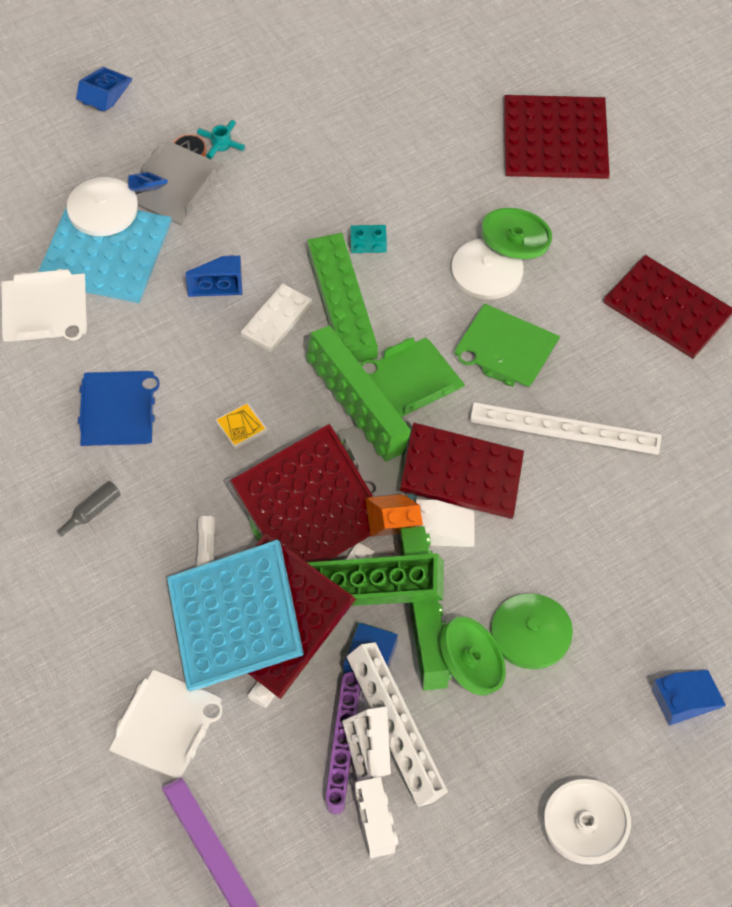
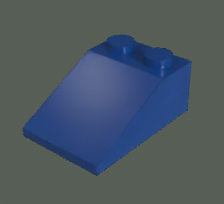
(102, 88)
(216, 278)
(687, 695)

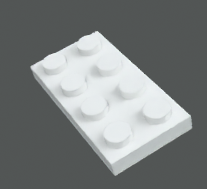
(276, 317)

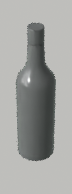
(91, 506)

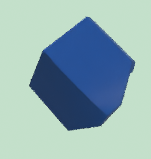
(145, 181)

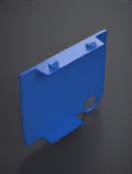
(116, 408)

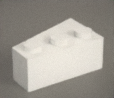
(369, 743)
(375, 818)

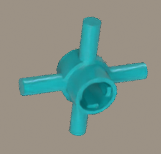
(220, 139)

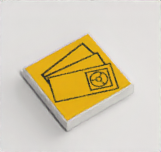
(241, 426)

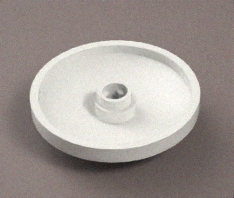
(102, 206)
(485, 272)
(587, 821)

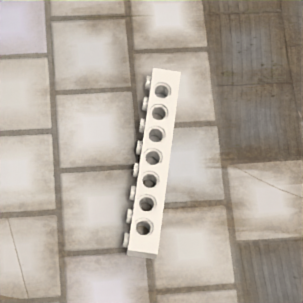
(403, 734)

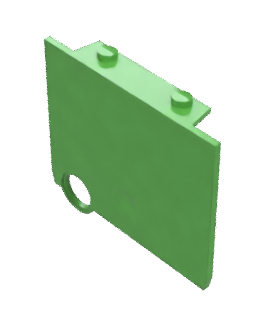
(507, 346)
(413, 375)

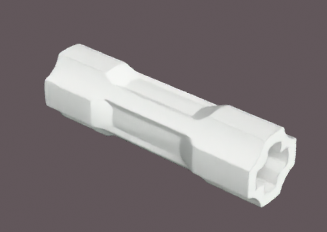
(206, 534)

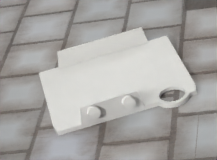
(43, 305)
(164, 724)

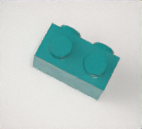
(368, 239)

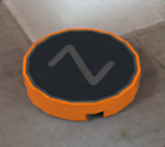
(192, 143)

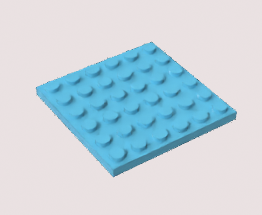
(112, 264)
(234, 616)

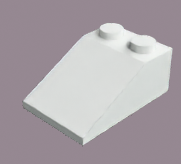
(447, 523)

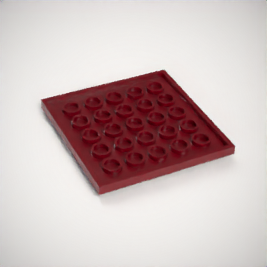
(556, 137)
(308, 497)
(318, 609)

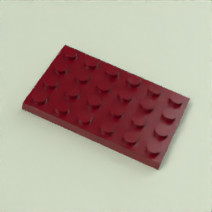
(669, 306)
(462, 470)

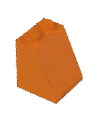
(391, 514)

